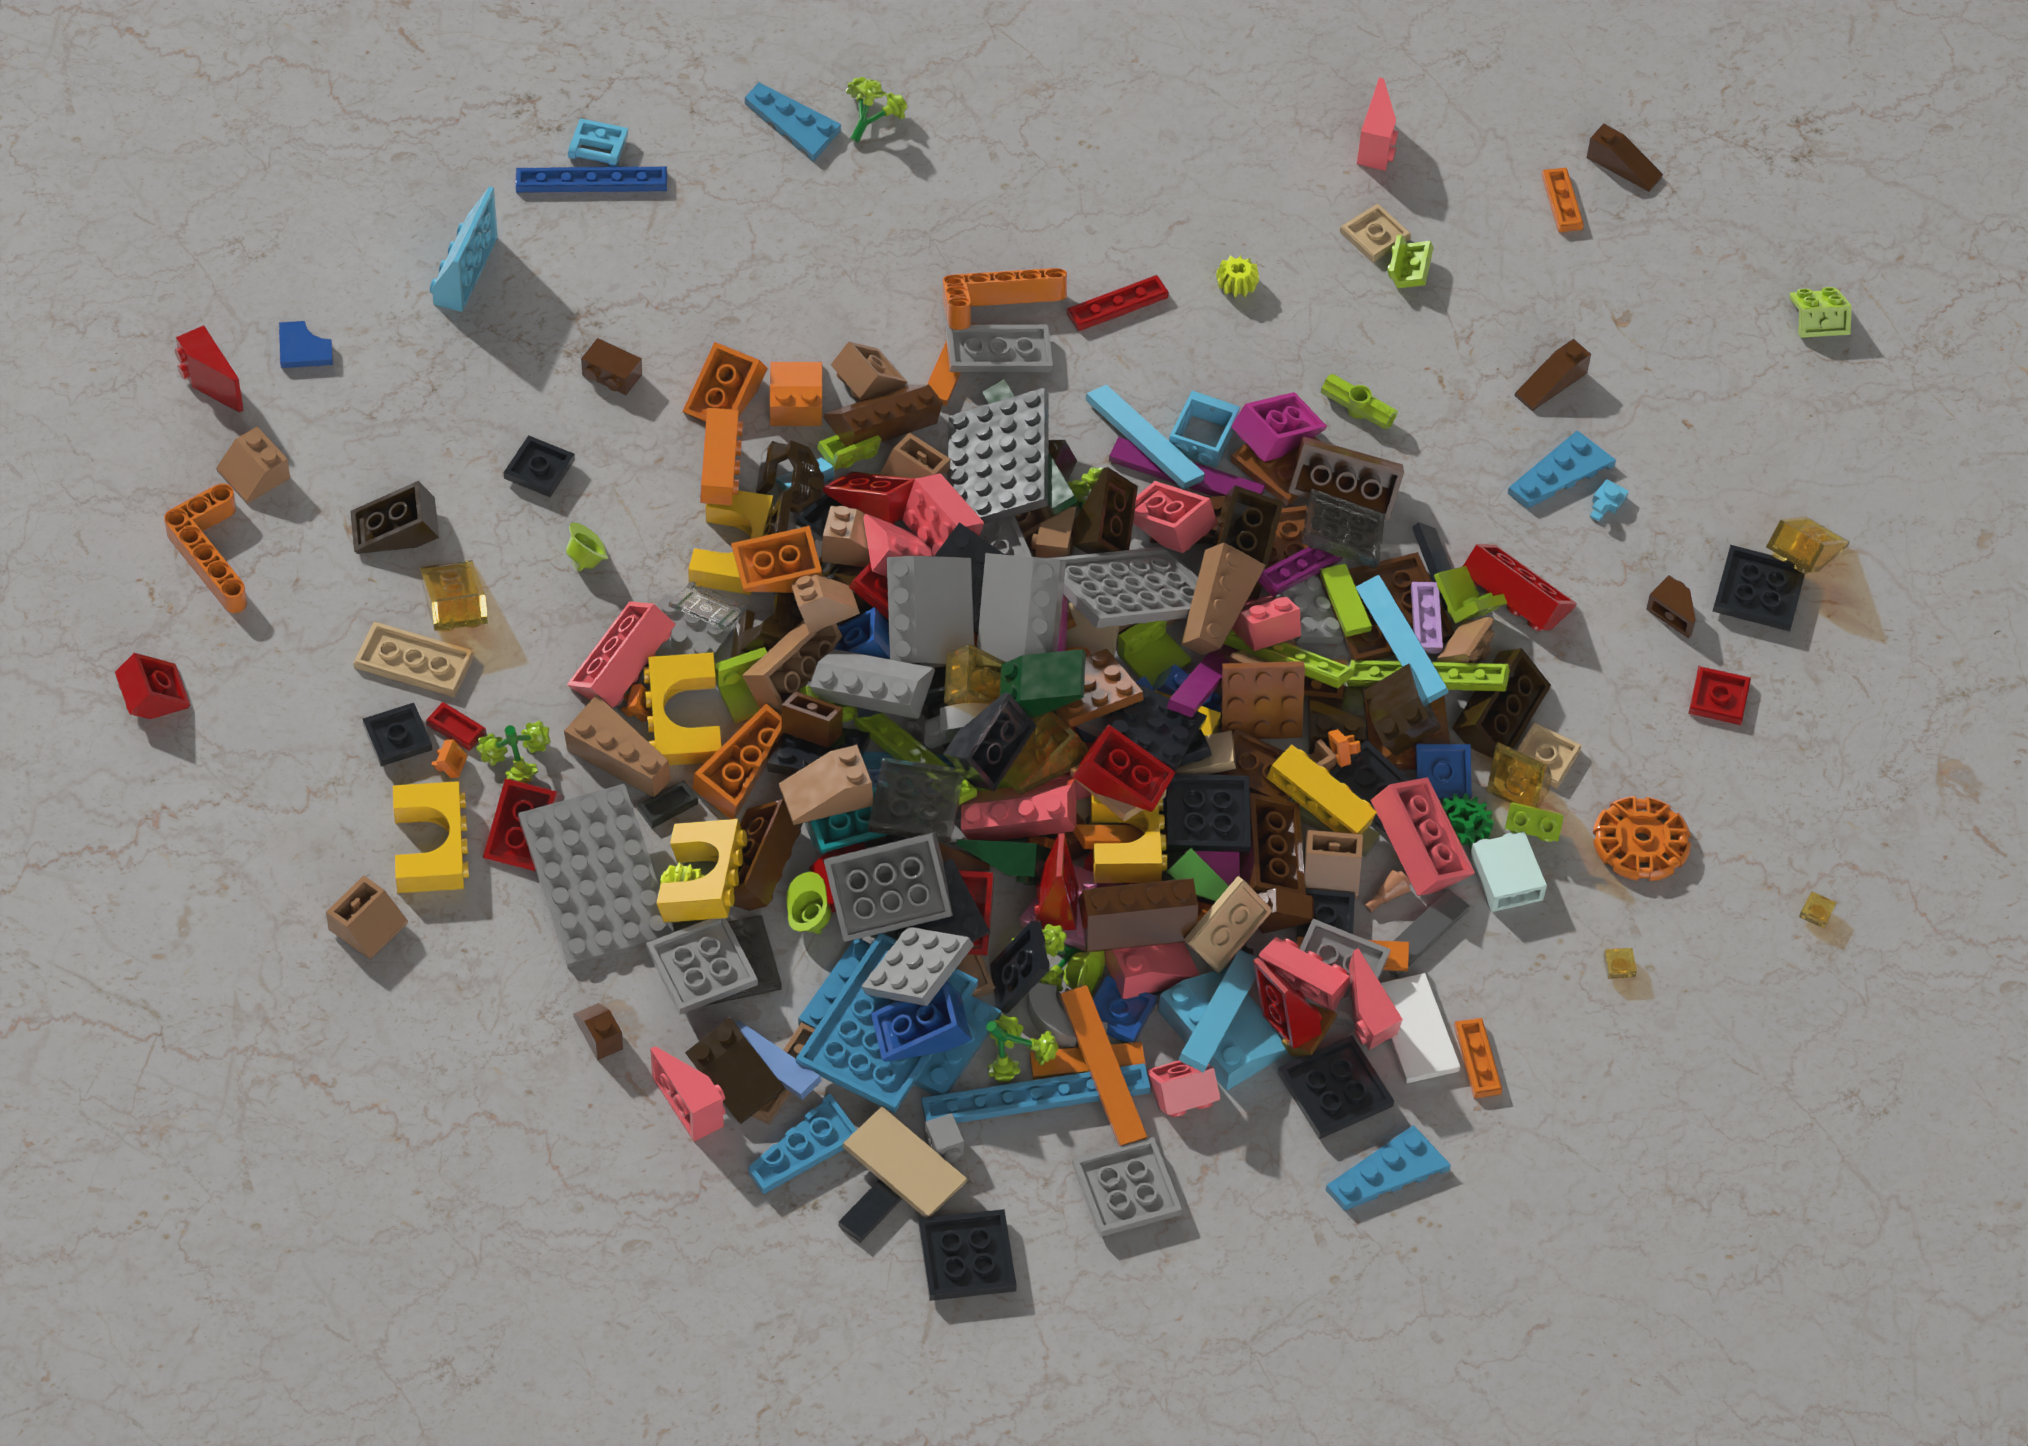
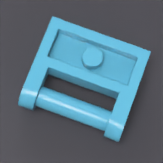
(599, 136)

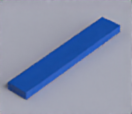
(591, 179)

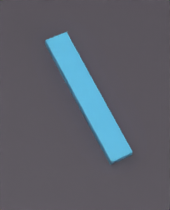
(1145, 437)
(1400, 636)
(1220, 1012)

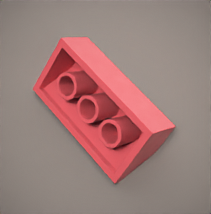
(622, 653)
(1009, 815)
(1422, 836)

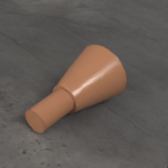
(1394, 886)

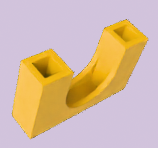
(717, 569)
(667, 678)
(1133, 861)
(445, 866)
(714, 893)

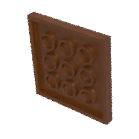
(1397, 576)

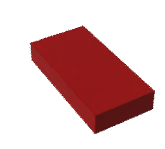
(456, 726)

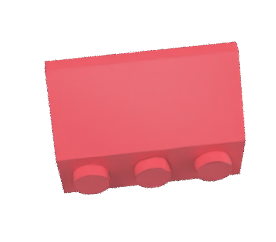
(1307, 972)

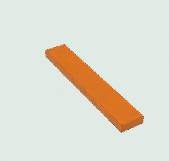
(1103, 1066)

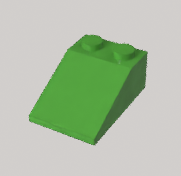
(1207, 883)

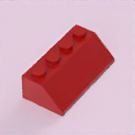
(1523, 589)

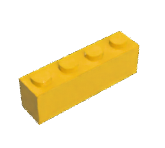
(1320, 793)

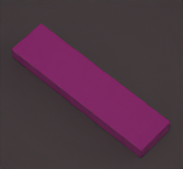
(1296, 569)

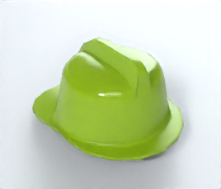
(584, 547)
(808, 903)
(1084, 970)

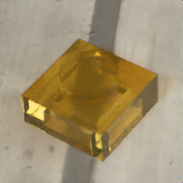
(1817, 909)
(1620, 963)

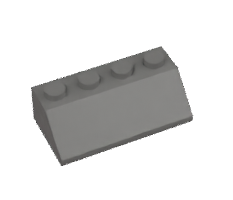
(872, 683)

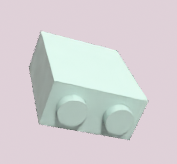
(1508, 871)

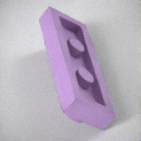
(1427, 616)

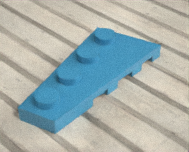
(798, 122)
(1561, 469)
(804, 1146)
(1395, 1164)

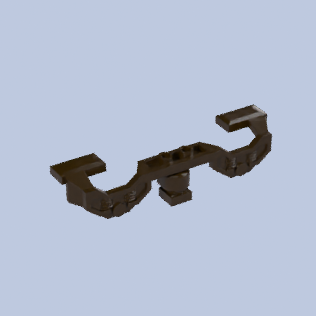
(804, 491)

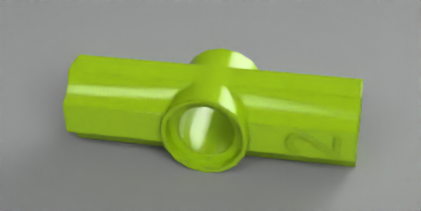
(1359, 401)

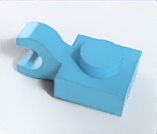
(1608, 498)

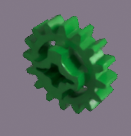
(1467, 818)

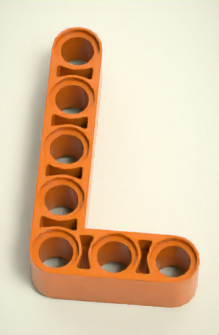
(999, 288)
(185, 531)

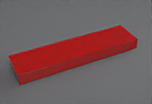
(1117, 303)

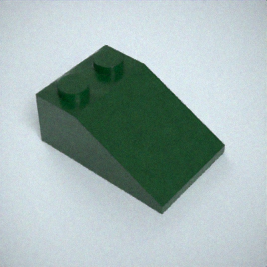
(1044, 680)
(1014, 859)

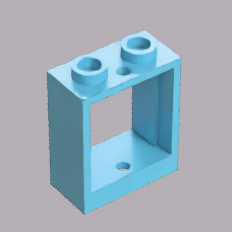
(1201, 407)

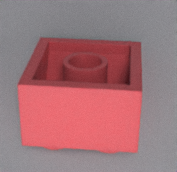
(1183, 1087)

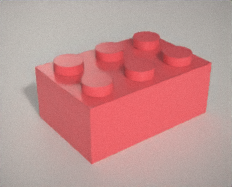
(936, 510)

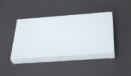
(1422, 1040)

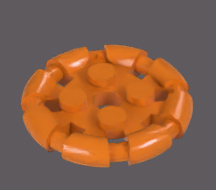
(1635, 850)

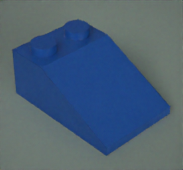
(866, 635)
(920, 1030)

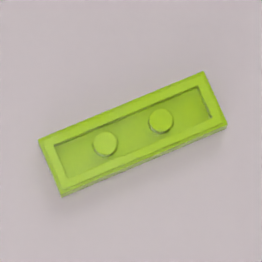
(1345, 600)

